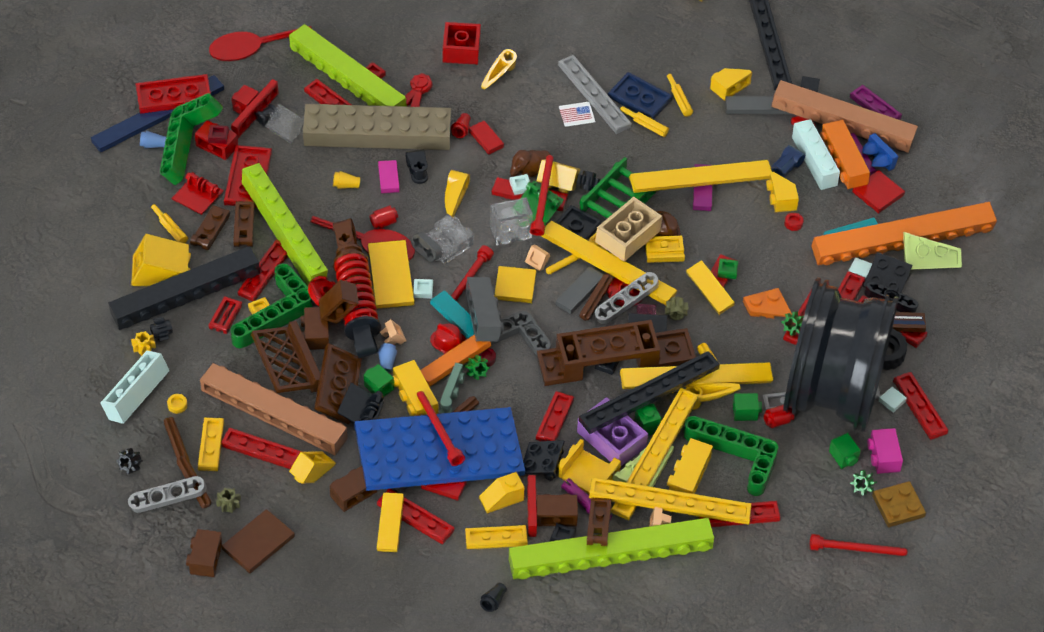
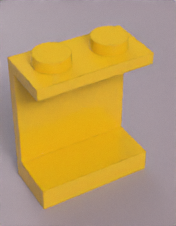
(582, 466)

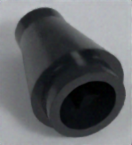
(491, 599)

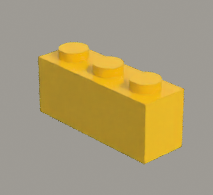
(410, 381)
(690, 467)

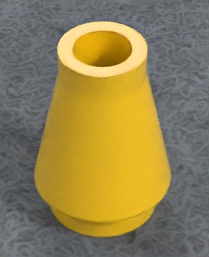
(345, 180)

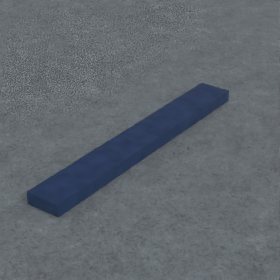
(139, 123)

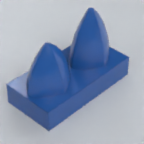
(881, 151)

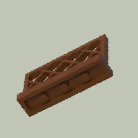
(301, 356)

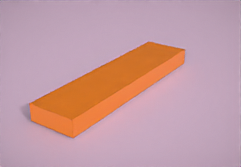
(444, 365)

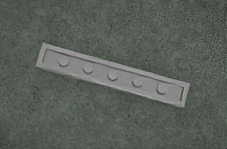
(594, 94)

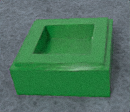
(727, 268)

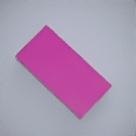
(388, 176)

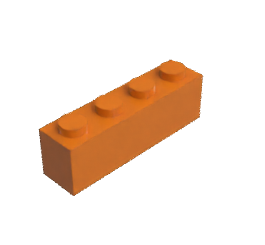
(845, 154)

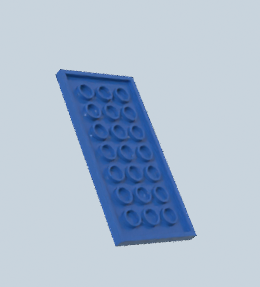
(412, 454)

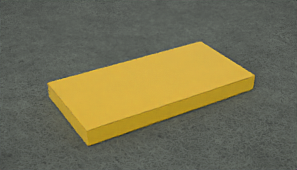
(391, 274)

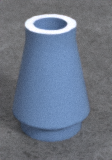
(152, 140)
(387, 356)

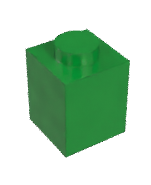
(378, 380)
(746, 407)
(648, 418)
(844, 451)

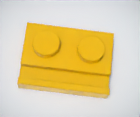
(665, 249)

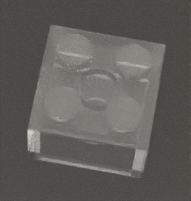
(511, 221)

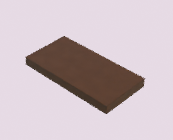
(337, 373)

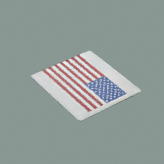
(577, 114)

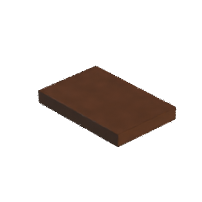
(258, 541)

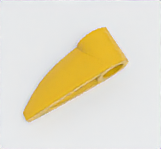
(500, 67)
(455, 190)
(711, 391)

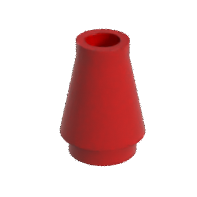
(461, 126)

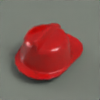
(446, 337)

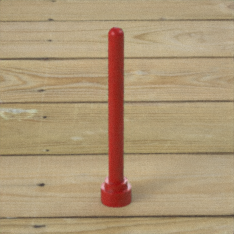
(537, 227)
(483, 255)
(455, 455)
(818, 542)

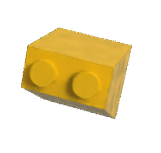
(158, 260)

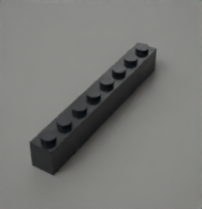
(184, 288)

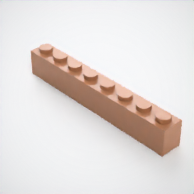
(857, 119)
(274, 409)

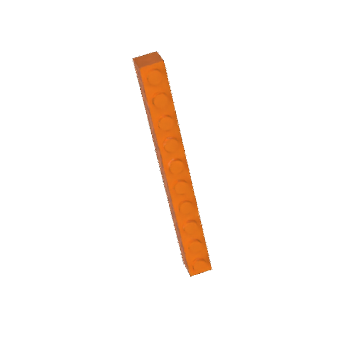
(889, 235)

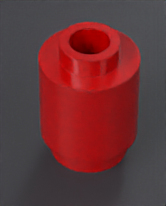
(383, 217)
(776, 417)

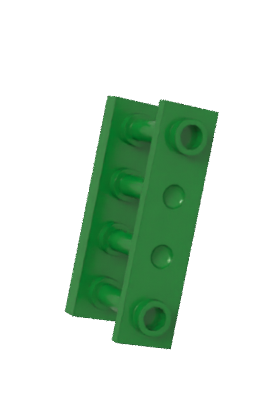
(619, 168)

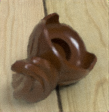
(528, 162)

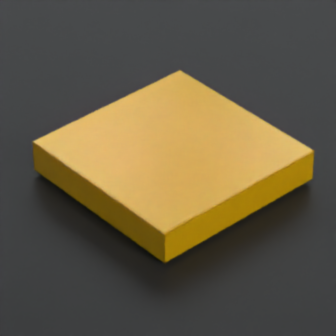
(515, 284)

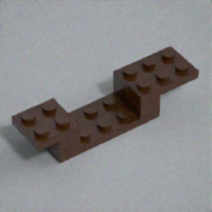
(613, 344)

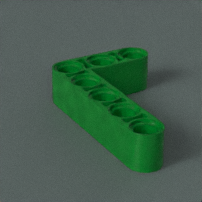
(180, 133)
(278, 313)
(719, 436)

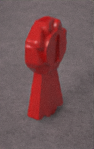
(419, 84)

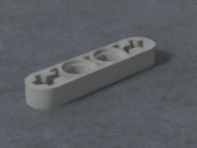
(628, 300)
(167, 498)

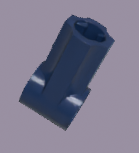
(789, 159)

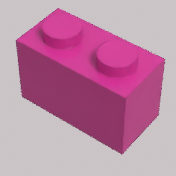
(885, 451)

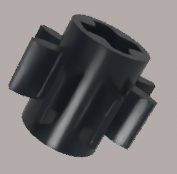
(587, 180)
(161, 328)
(129, 460)

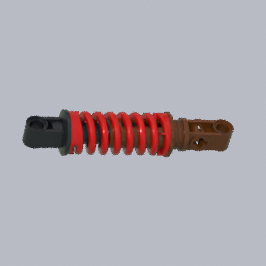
(352, 266)

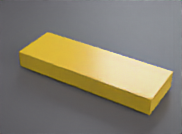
(710, 287)
(211, 444)
(390, 522)
(496, 537)

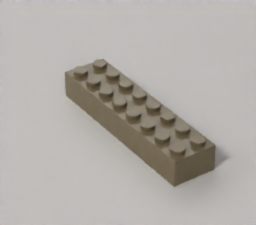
(377, 127)

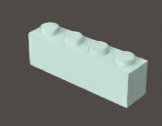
(817, 155)
(135, 386)

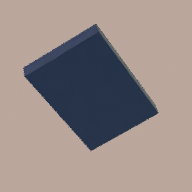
(640, 96)

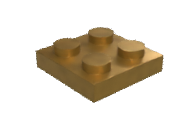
(899, 504)

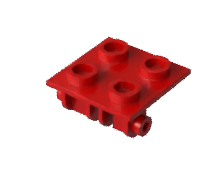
(197, 193)

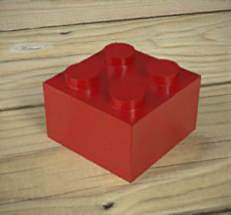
(461, 43)

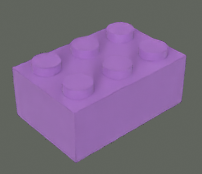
(619, 439)

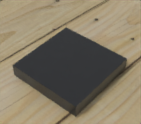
(579, 222)

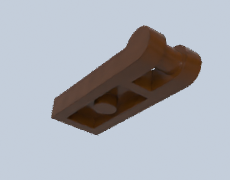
(244, 223)
(210, 227)
(599, 521)

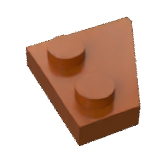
(766, 304)

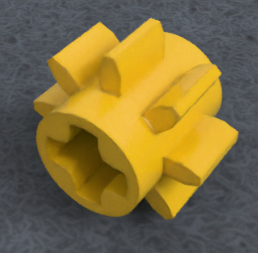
(143, 342)

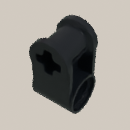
(417, 165)

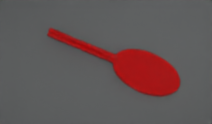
(241, 44)
(372, 236)

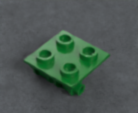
(552, 202)

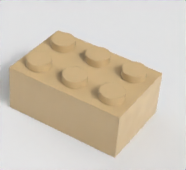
(628, 229)

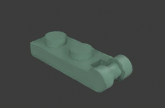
(451, 390)

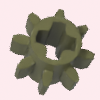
(676, 308)
(228, 500)

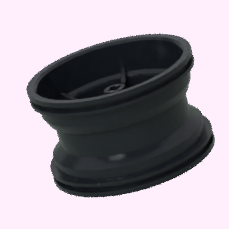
(840, 354)

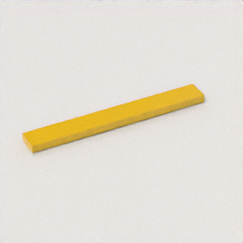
(700, 176)
(603, 260)
(727, 373)
(658, 446)
(671, 500)

